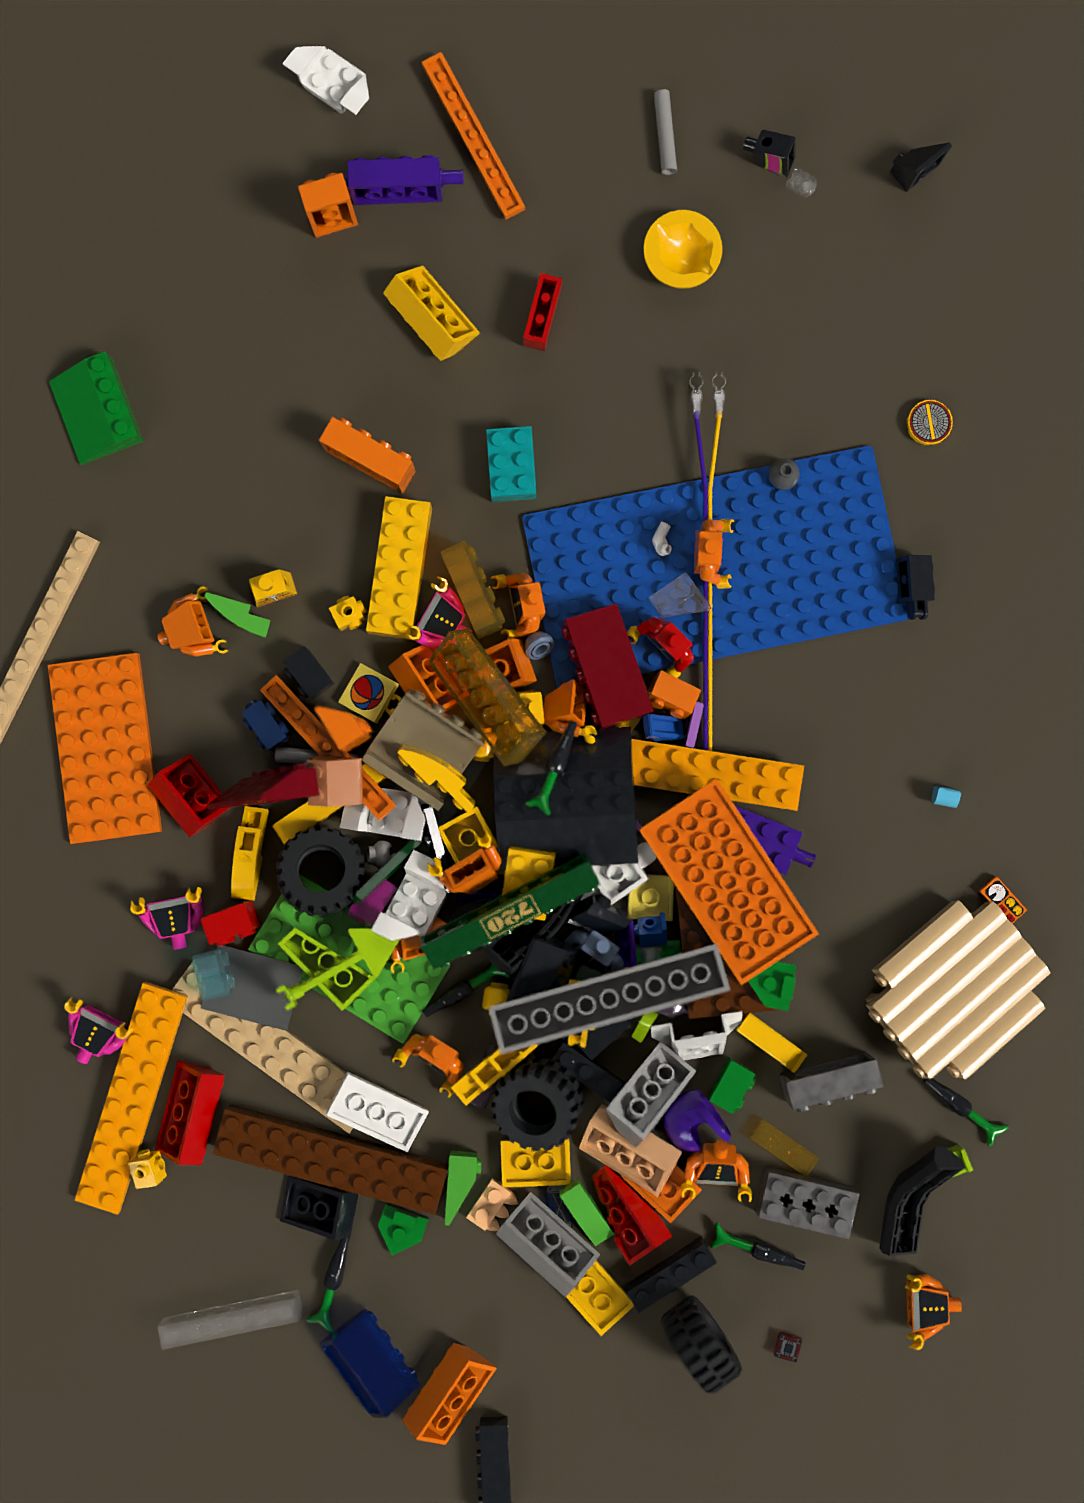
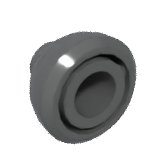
(784, 474)

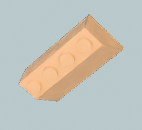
(645, 1165)

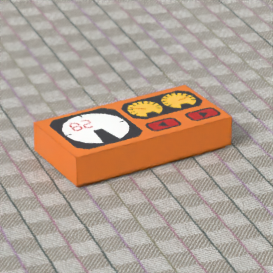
(1003, 897)

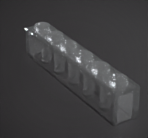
(230, 1319)

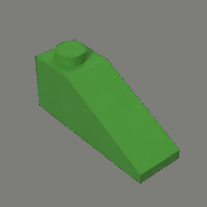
(461, 1177)

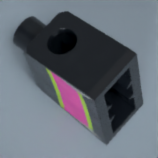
(772, 151)

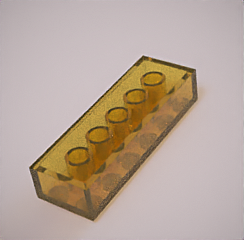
(486, 696)

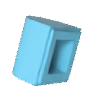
(945, 796)

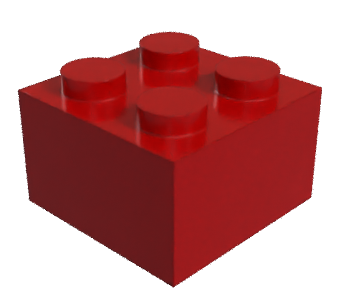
(234, 921)

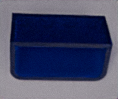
(370, 1364)

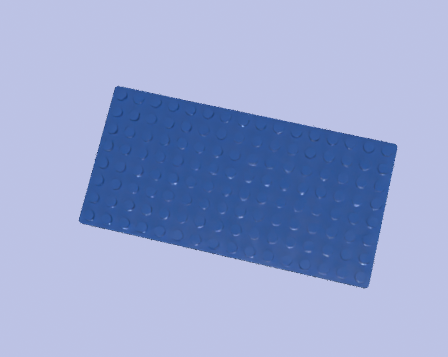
(798, 559)

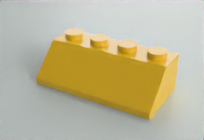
(430, 312)

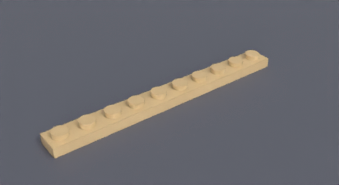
(44, 627)

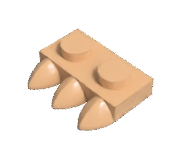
(491, 1205)

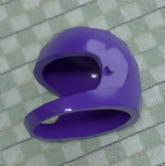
(686, 1115)

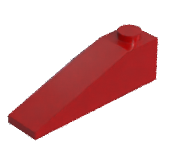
(634, 1222)

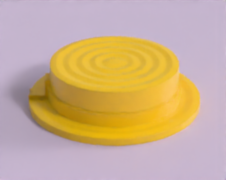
(682, 249)

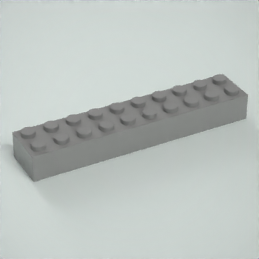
(609, 998)

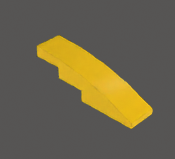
(488, 1072)

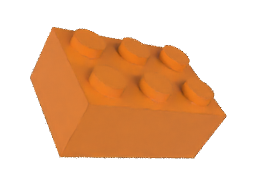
(328, 204)

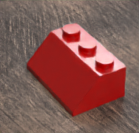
(185, 794)

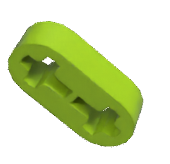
(644, 1026)

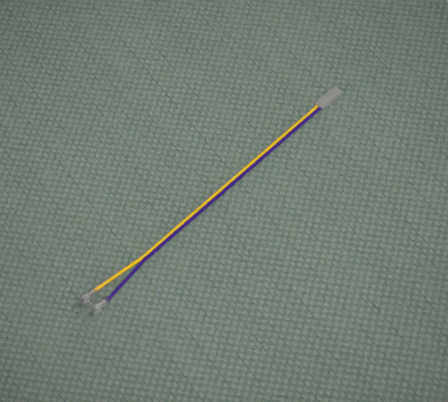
(718, 399)

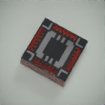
(787, 1347)

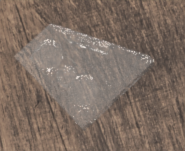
(679, 598)

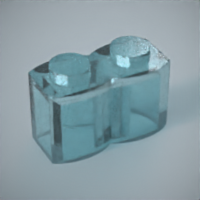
(213, 974)

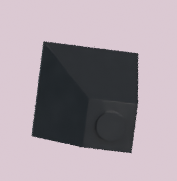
(918, 163)

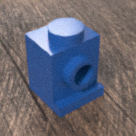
(651, 930)

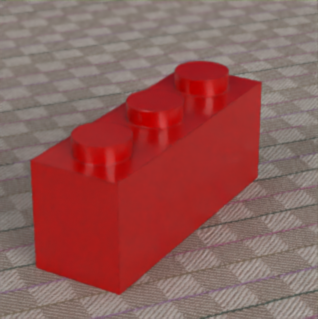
(542, 312)

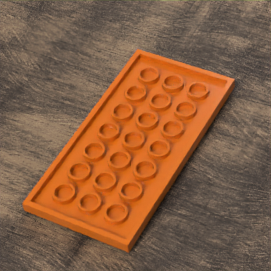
(104, 748)
(728, 881)

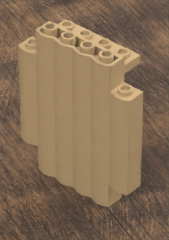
(957, 990)

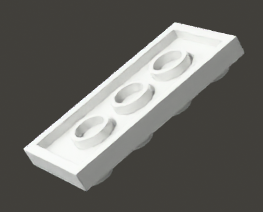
(377, 1112)

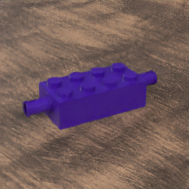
(398, 180)
(777, 841)

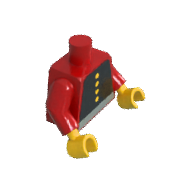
(667, 640)

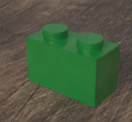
(731, 1086)

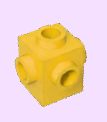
(341, 609)
(147, 1169)

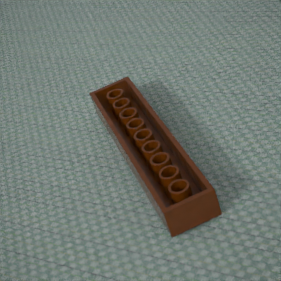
(331, 1159)

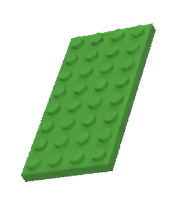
(390, 1001)

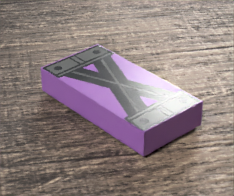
(692, 726)

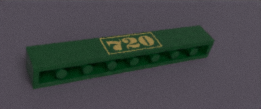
(509, 911)

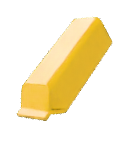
(771, 1042)

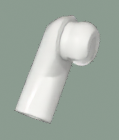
(659, 540)

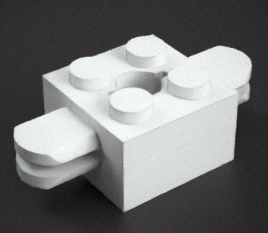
(622, 879)

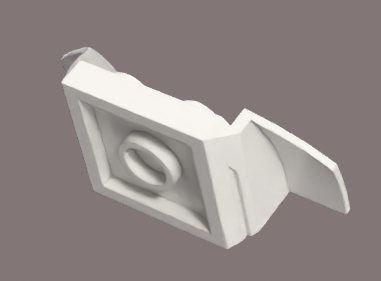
(329, 77)
(403, 821)
(414, 903)
(698, 1047)

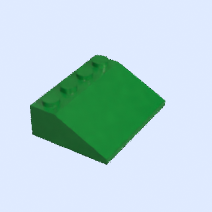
(95, 408)

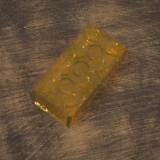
(471, 589)

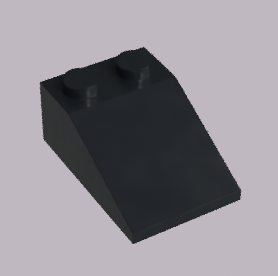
(318, 1208)

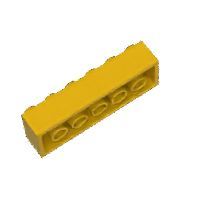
(399, 567)

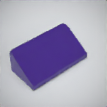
(627, 946)

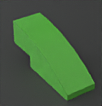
(239, 615)
(586, 1212)

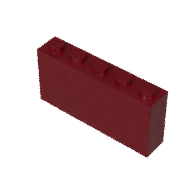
(606, 667)

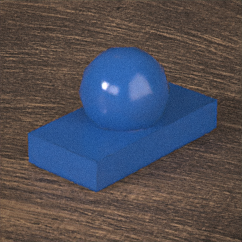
(663, 727)

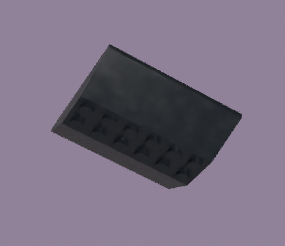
(588, 801)

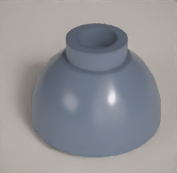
(538, 645)

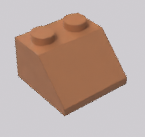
(338, 781)

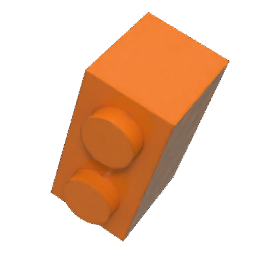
(673, 695)

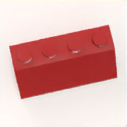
(189, 1113)

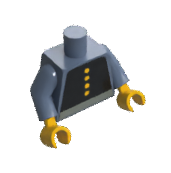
(596, 950)

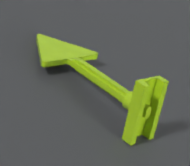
(371, 948)

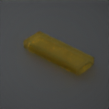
(784, 1147)

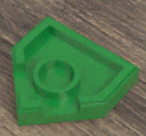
(775, 985)
(401, 1228)

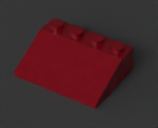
(270, 787)

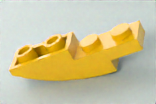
(432, 768)
(247, 853)

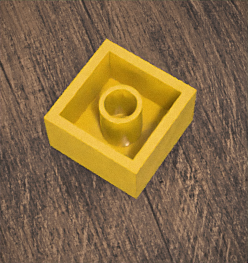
(460, 834)

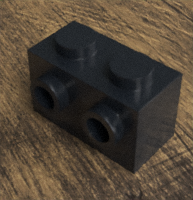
(308, 673)

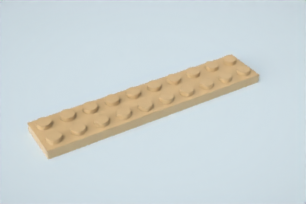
(270, 1049)

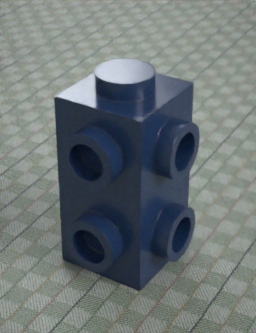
(261, 719)

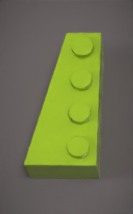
(316, 957)

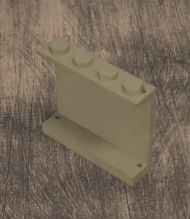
(426, 727)

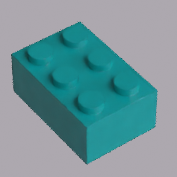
(511, 464)

